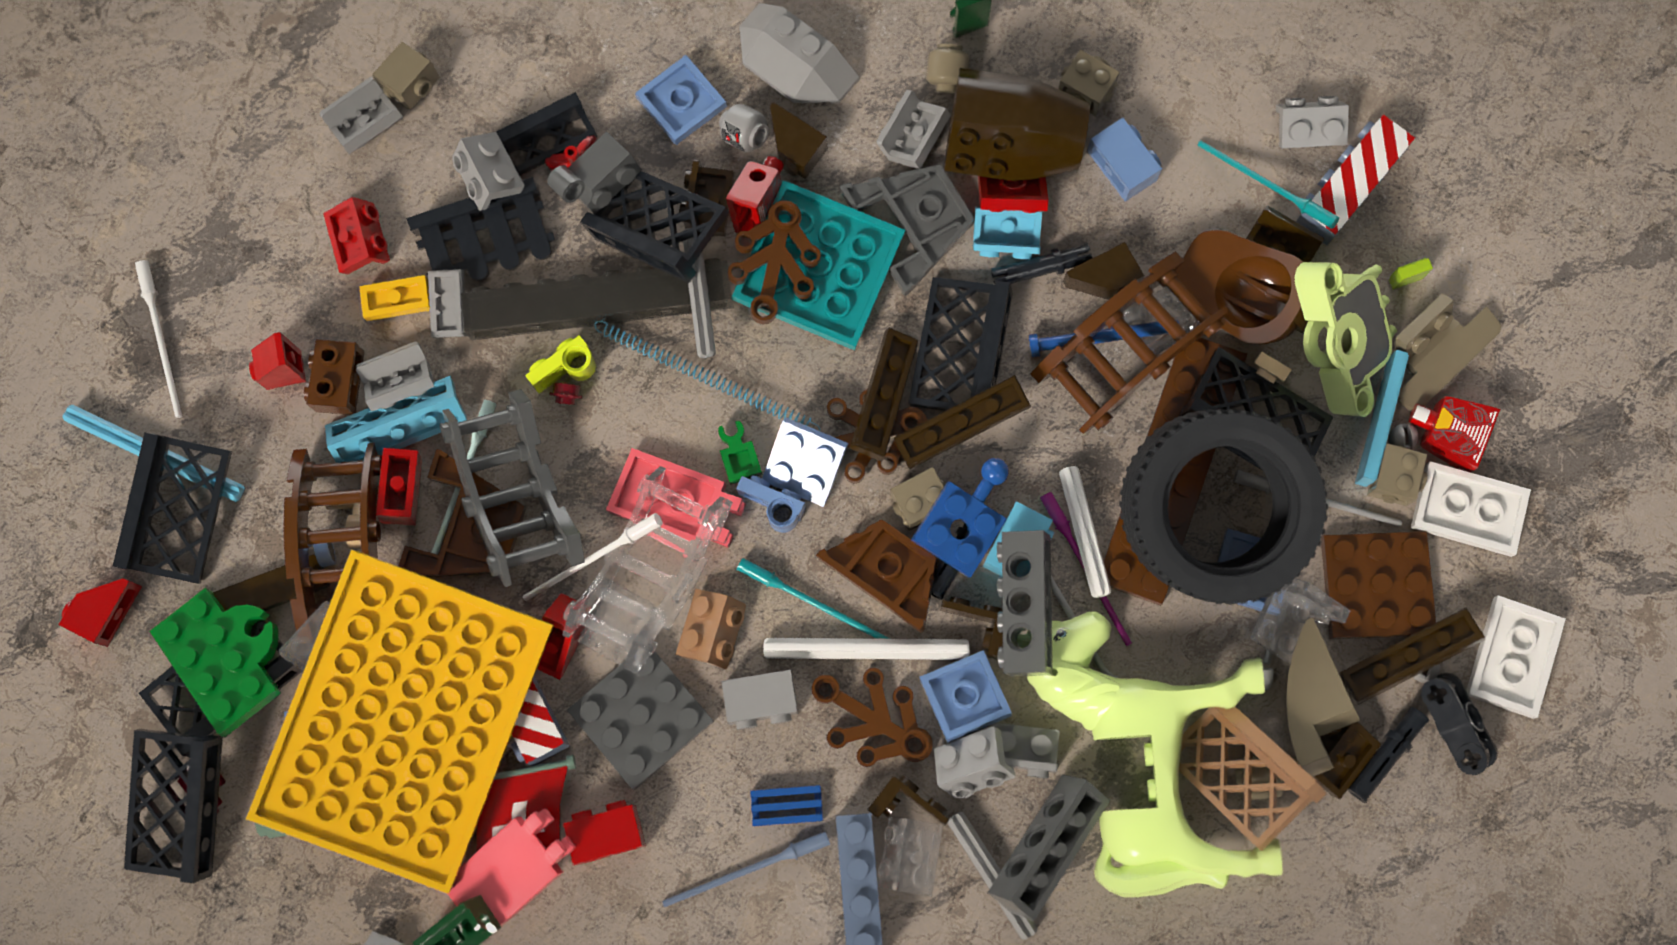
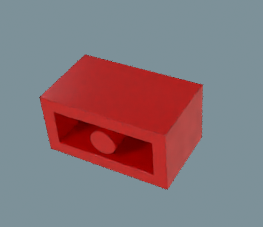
(399, 486)
(604, 833)

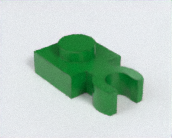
(740, 457)

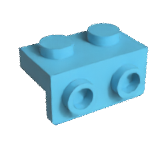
(1007, 232)

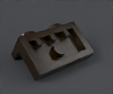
(1349, 752)

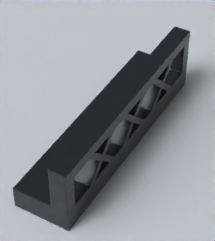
(545, 123)

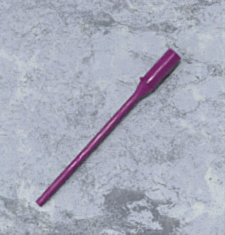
(1062, 525)

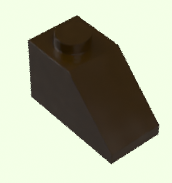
(796, 142)
(1105, 273)

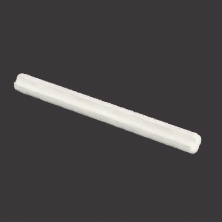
(866, 648)

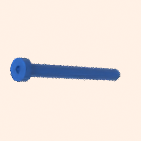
(1105, 335)

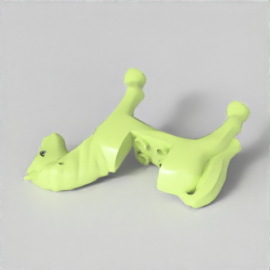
(1151, 843)

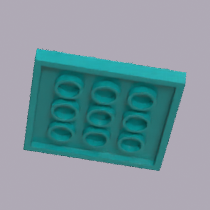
(850, 271)

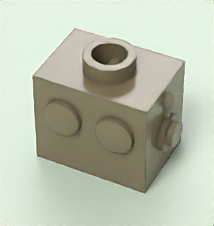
(406, 75)
(1089, 80)
(1399, 476)
(916, 496)

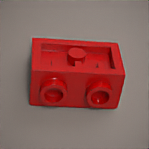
(356, 235)

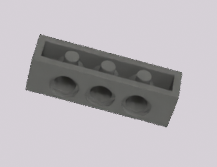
(1037, 656)
(1048, 847)

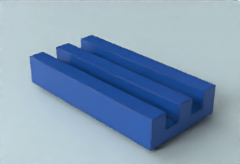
(757, 808)

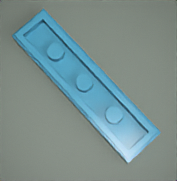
(1382, 418)

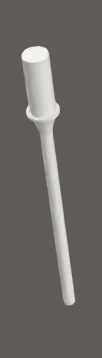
(149, 294)
(629, 536)

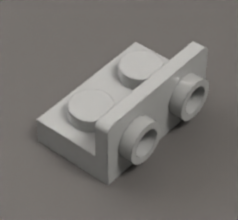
(1030, 748)

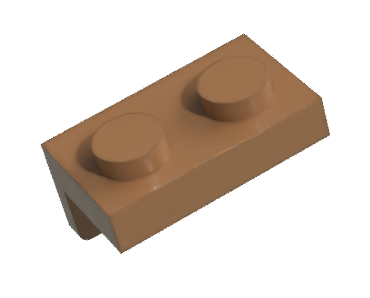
(711, 628)

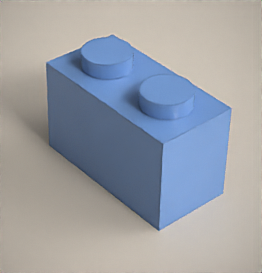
(1124, 159)

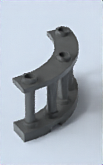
(540, 485)

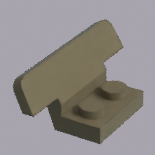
(1440, 348)

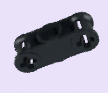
(1459, 723)

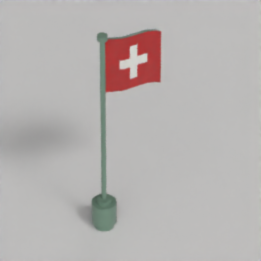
(512, 795)

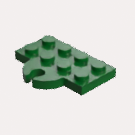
(221, 658)

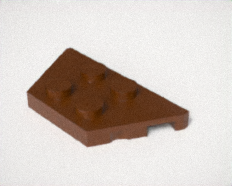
(887, 569)

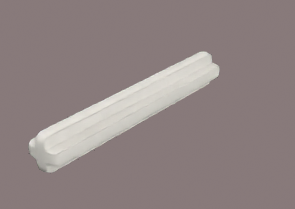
(1085, 532)

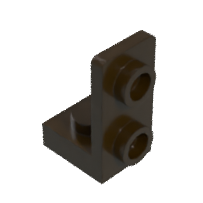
(992, 637)
(887, 801)

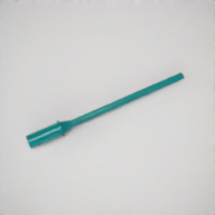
(1305, 205)
(771, 580)

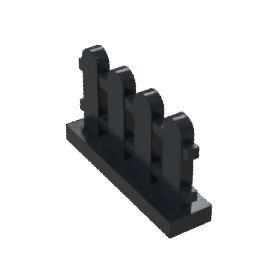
(496, 220)

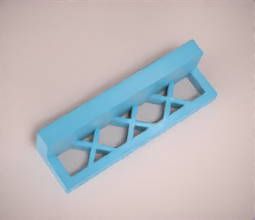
(395, 425)

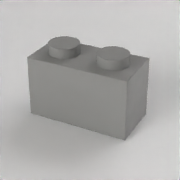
(759, 699)

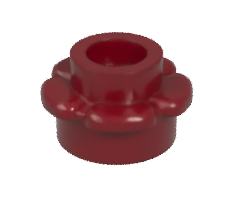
(566, 393)

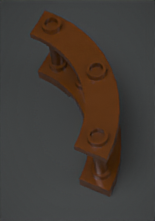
(1112, 316)
(299, 536)

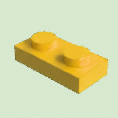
(395, 298)

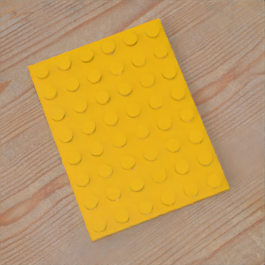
(400, 721)

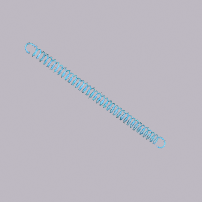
(710, 381)

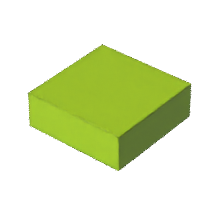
(1410, 273)

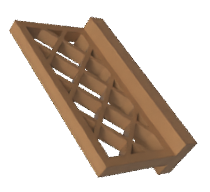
(1269, 756)

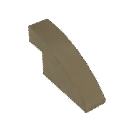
(1315, 700)

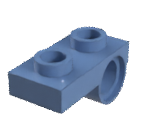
(759, 492)

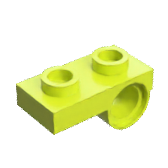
(547, 371)

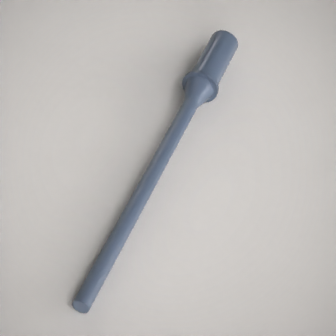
(792, 852)

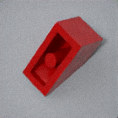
(277, 363)
(100, 610)
(559, 648)

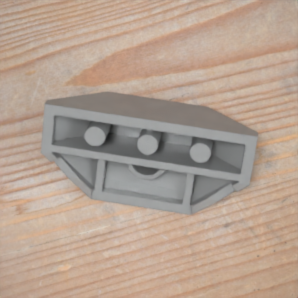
(794, 57)

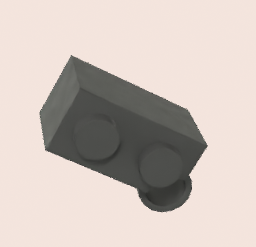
(596, 174)

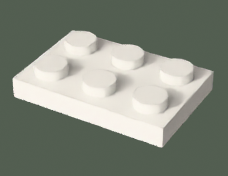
(1471, 509)
(1515, 657)

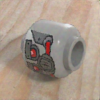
(743, 128)

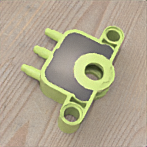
(1356, 334)

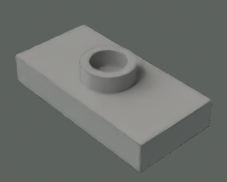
(446, 303)

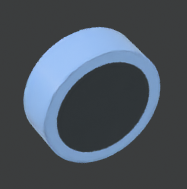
(325, 554)

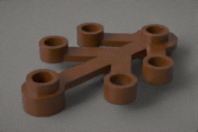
(775, 256)
(851, 418)
(876, 721)

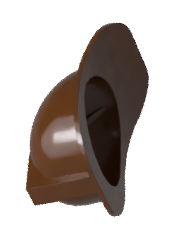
(1249, 281)

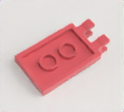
(684, 481)
(512, 867)

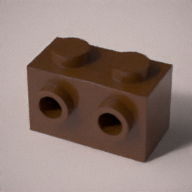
(334, 377)

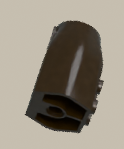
(1014, 128)

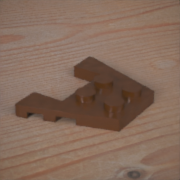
(462, 547)

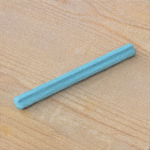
(133, 442)

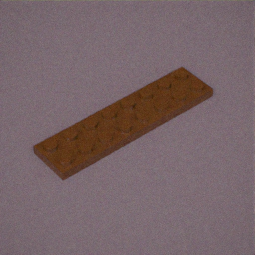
(1121, 564)

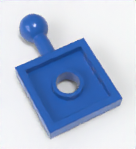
(980, 519)

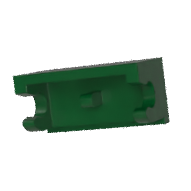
(970, 16)
(465, 925)

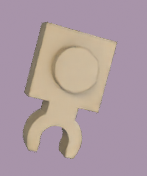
(1270, 368)

